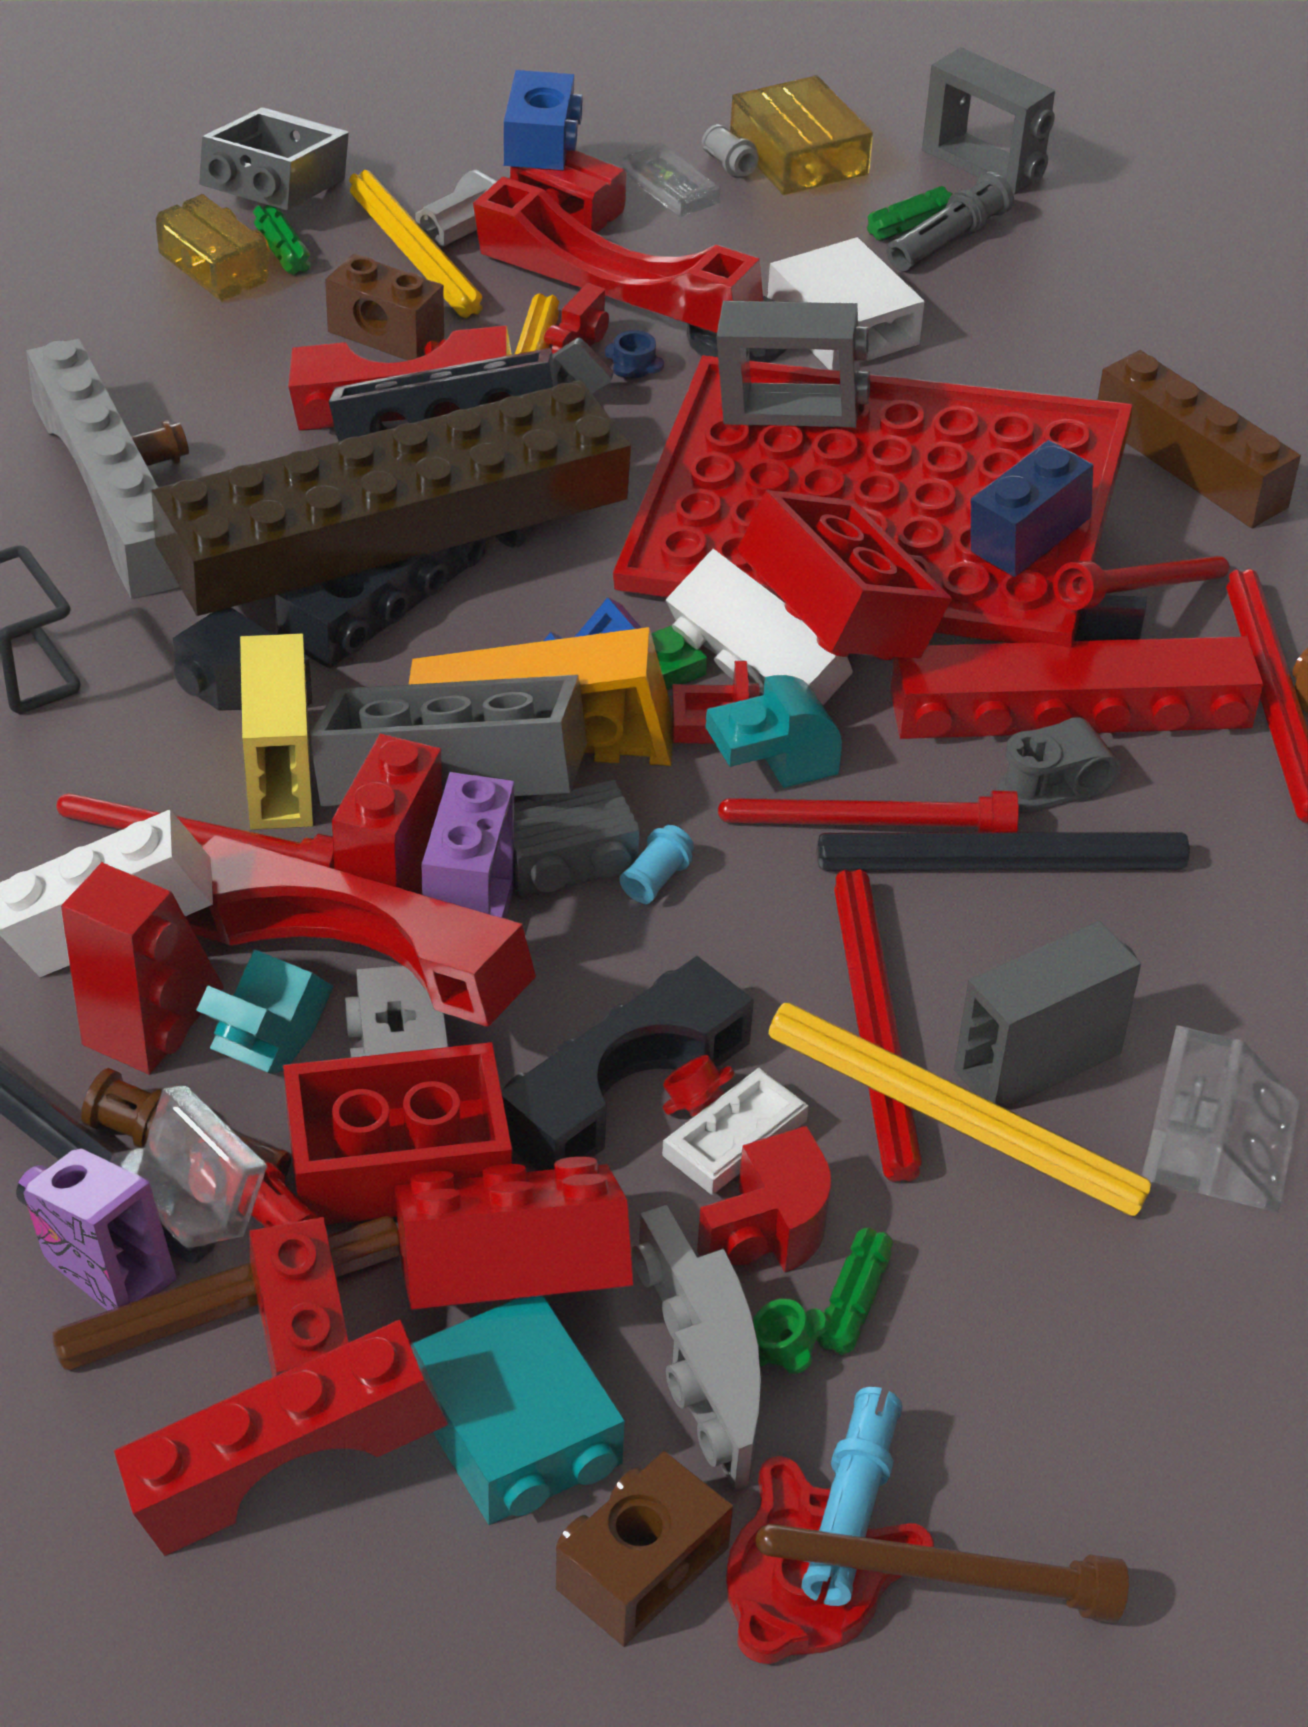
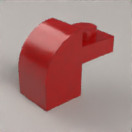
(779, 1207)

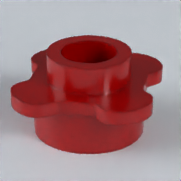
(695, 1085)

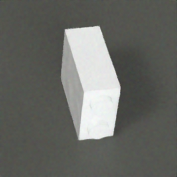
(852, 275)

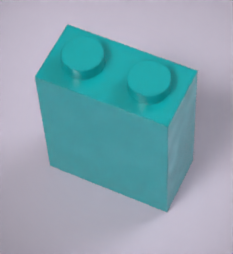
(520, 1408)

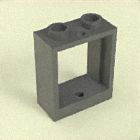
(947, 113)
(265, 162)
(791, 327)

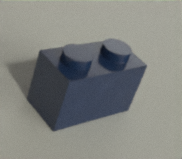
(1031, 508)

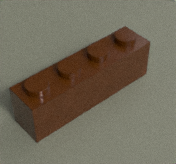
(1202, 439)

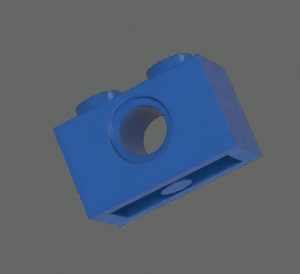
(541, 120)

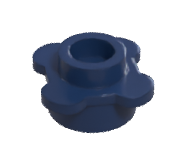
(634, 354)

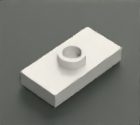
(712, 1141)

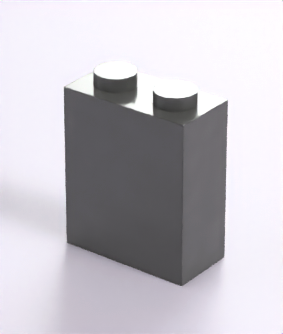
(1046, 1015)

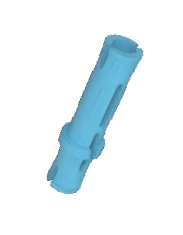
(860, 1467)

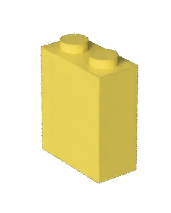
(276, 731)

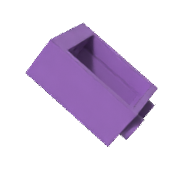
(472, 845)

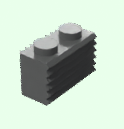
(573, 838)

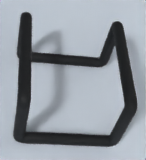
(34, 626)

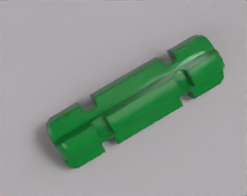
(907, 213)
(282, 239)
(855, 1290)

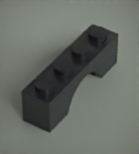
(684, 1015)

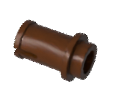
(162, 444)

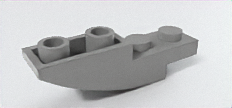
(714, 1341)

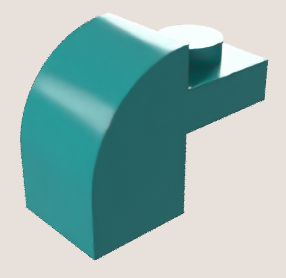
(783, 727)
(268, 1014)

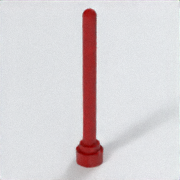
(1085, 584)
(989, 814)
(119, 816)

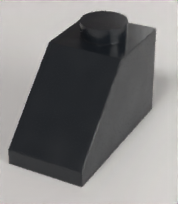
(211, 658)

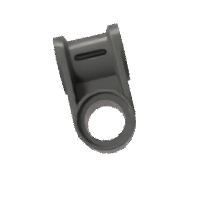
(1061, 761)

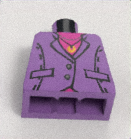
(98, 1227)

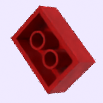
(843, 576)
(387, 1117)
(513, 1233)

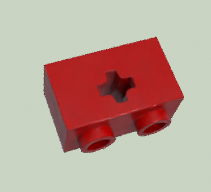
(296, 1292)

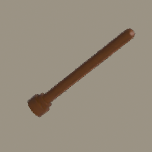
(1092, 1586)

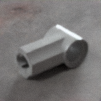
(454, 214)

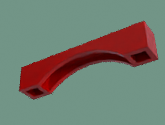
(537, 234)
(459, 955)

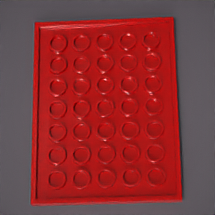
(906, 463)

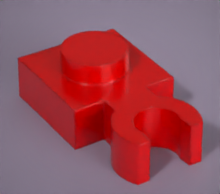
(581, 318)

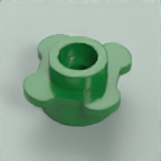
(785, 1319)

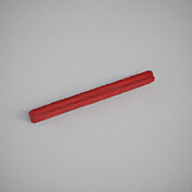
(1278, 691)
(876, 1019)

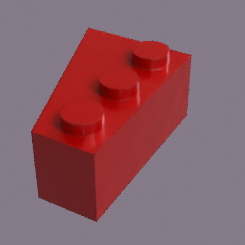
(133, 967)

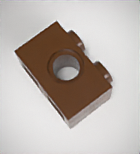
(384, 307)
(629, 1584)

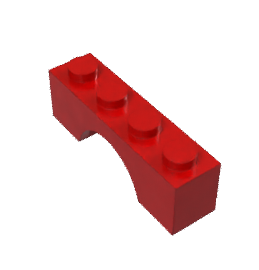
(322, 367)
(355, 1397)

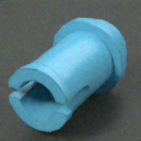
(666, 852)

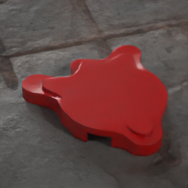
(768, 1592)

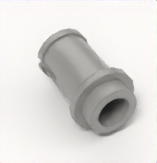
(737, 155)

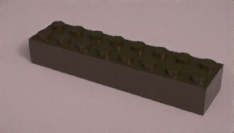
(389, 496)

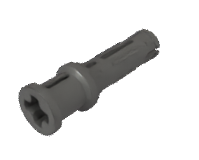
(964, 214)

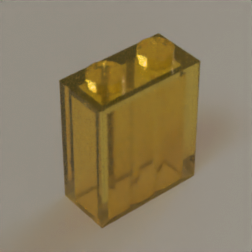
(802, 134)

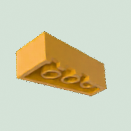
(618, 678)

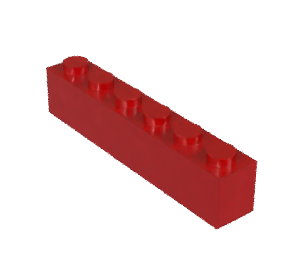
(1107, 682)

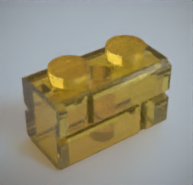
(213, 247)

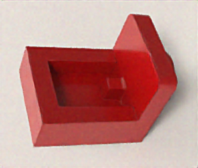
(692, 702)

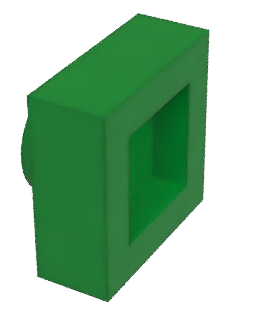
(677, 658)

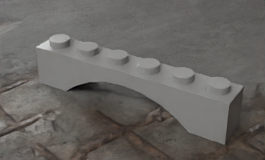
(120, 485)

